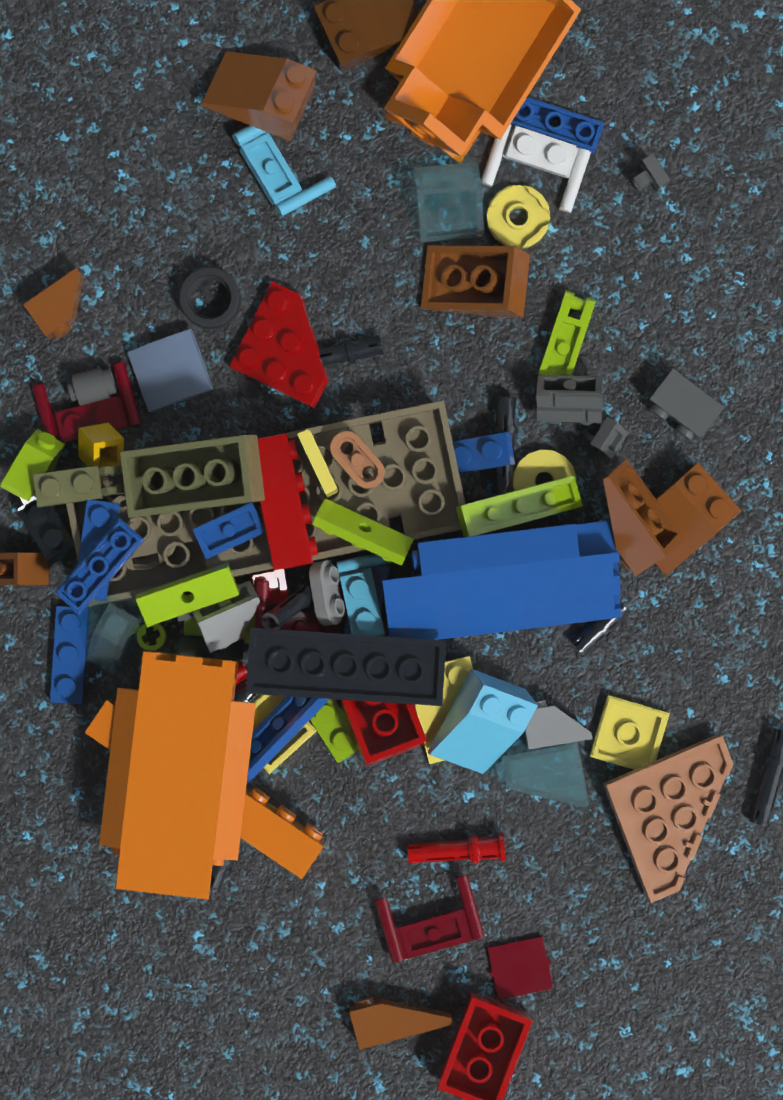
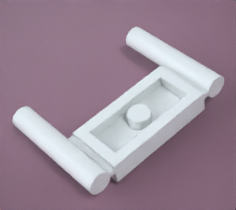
(541, 153)

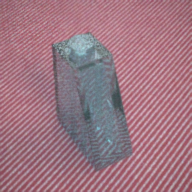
(113, 637)
(546, 772)

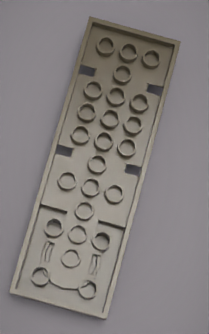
(417, 485)

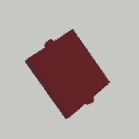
(520, 967)

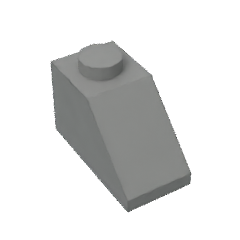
(228, 619)
(553, 727)

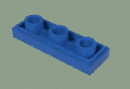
(573, 127)
(114, 551)

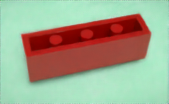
(282, 509)

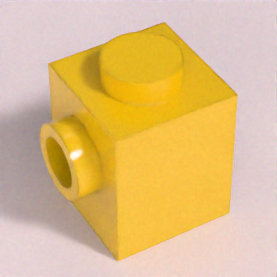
(100, 445)

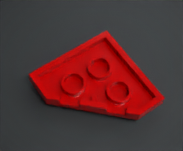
(283, 348)

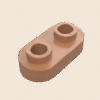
(357, 460)

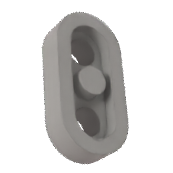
(326, 593)

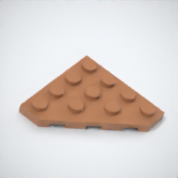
(666, 810)

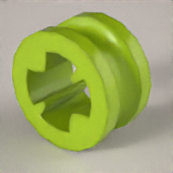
(142, 631)

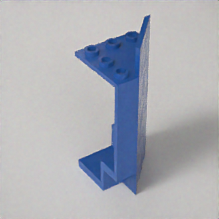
(507, 583)

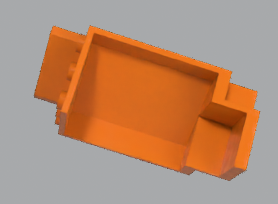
(472, 67)
(177, 775)

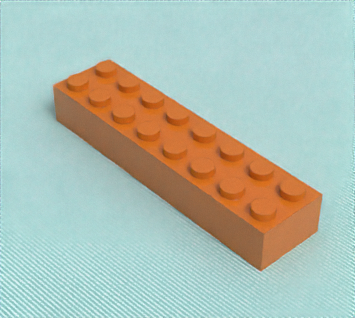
(263, 825)

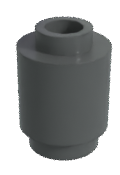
(92, 386)

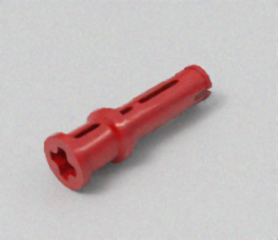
(471, 849)

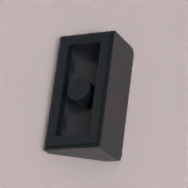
(195, 646)

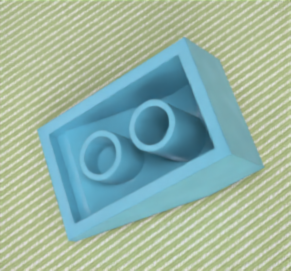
(483, 722)

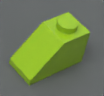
(37, 456)

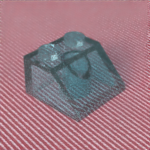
(449, 201)

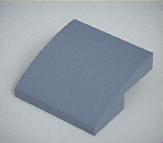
(170, 370)

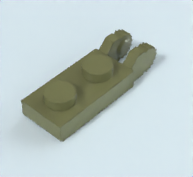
(75, 485)

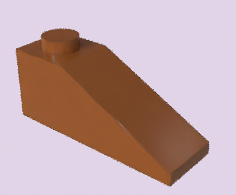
(388, 1021)

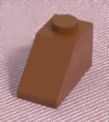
(57, 305)
(23, 569)

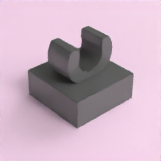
(652, 174)
(608, 437)

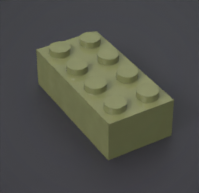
(192, 475)

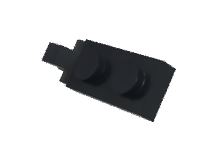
(46, 530)

